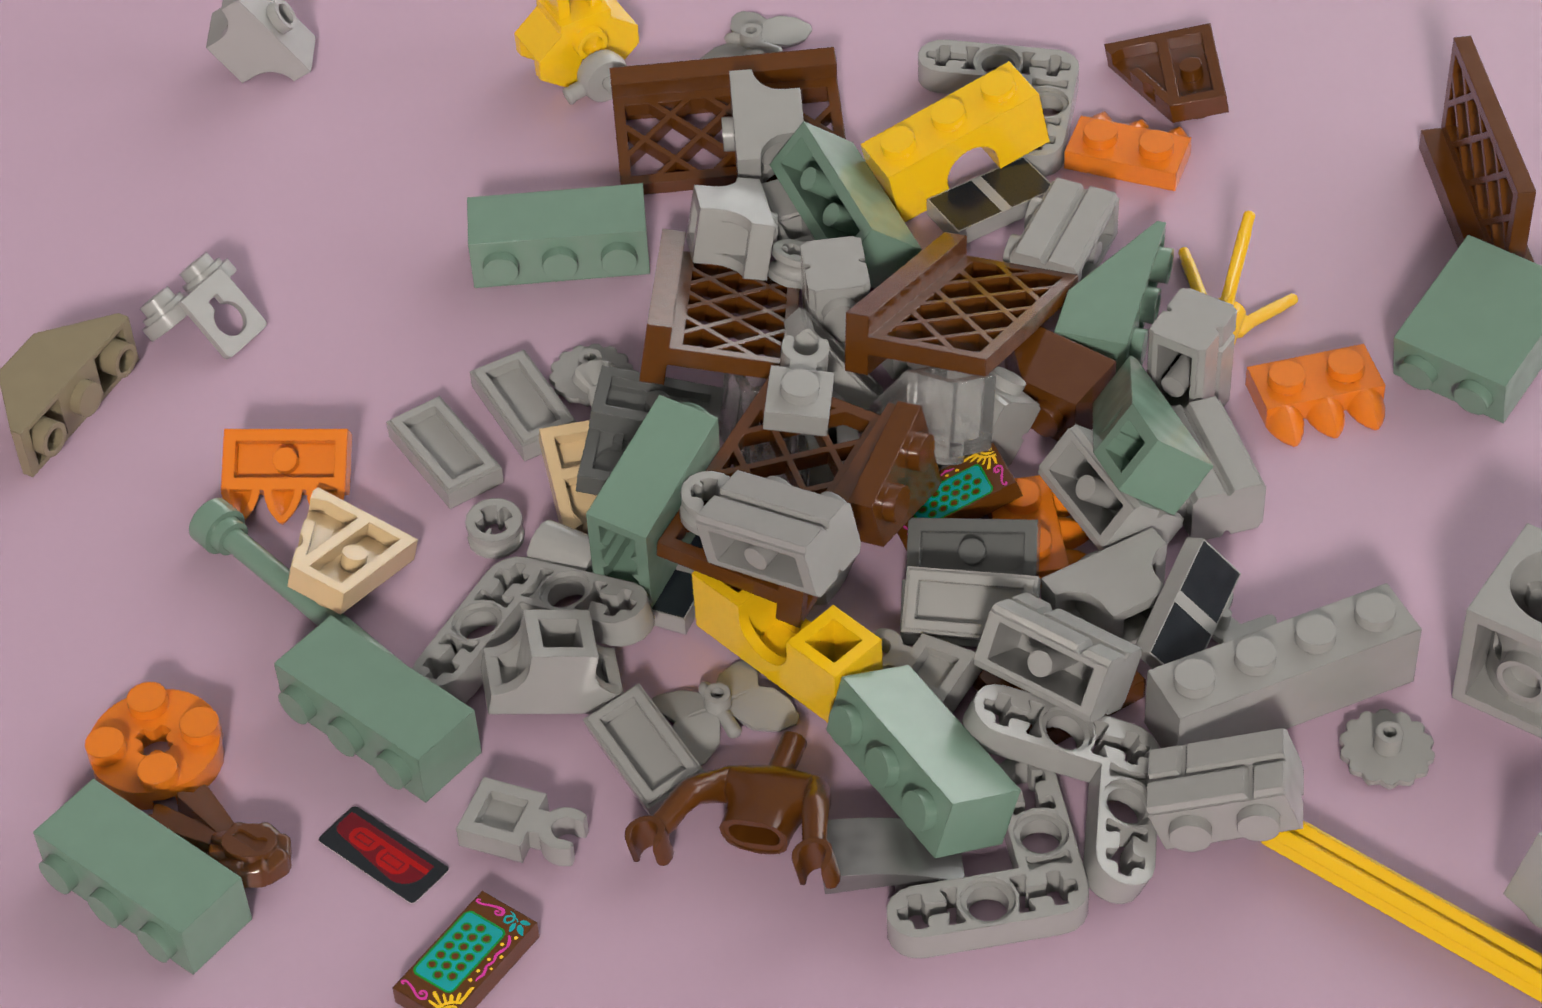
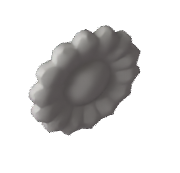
(564, 369)
(1386, 748)

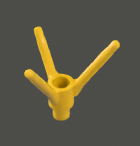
(1244, 322)

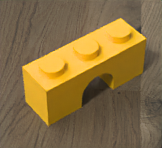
(991, 113)
(799, 660)

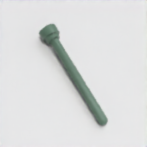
(223, 530)

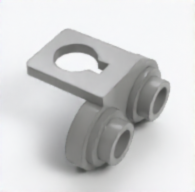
(204, 280)

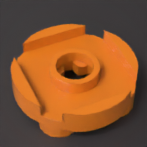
(148, 717)

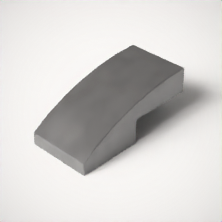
(883, 854)

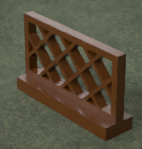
(703, 86)
(1477, 160)
(679, 306)
(949, 307)
(791, 604)

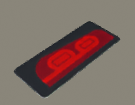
(383, 854)

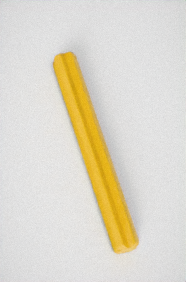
(1413, 906)

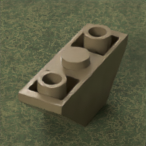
(61, 381)

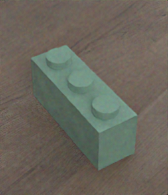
(843, 199)
(557, 235)
(377, 709)
(922, 761)
(142, 877)

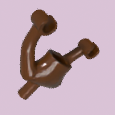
(761, 813)

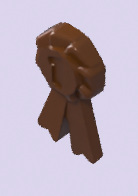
(249, 850)

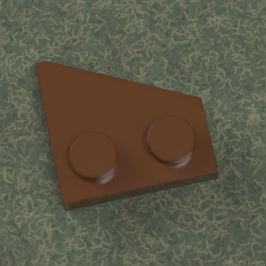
(1173, 71)
(896, 477)

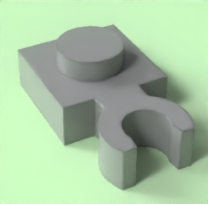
(799, 391)
(940, 664)
(513, 819)

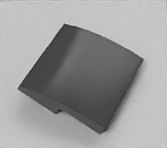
(619, 411)
(972, 545)

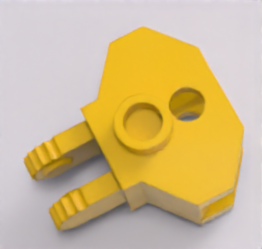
(570, 30)

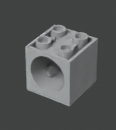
(1503, 639)

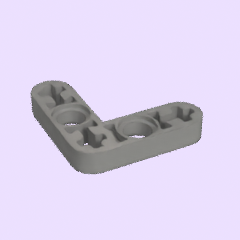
(1051, 73)
(616, 607)
(1103, 769)
(1031, 877)

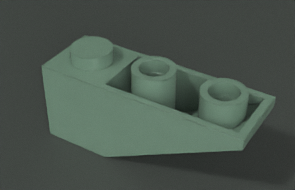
(1118, 298)
(1145, 441)

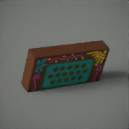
(970, 490)
(468, 957)

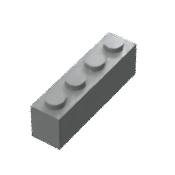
(1286, 671)

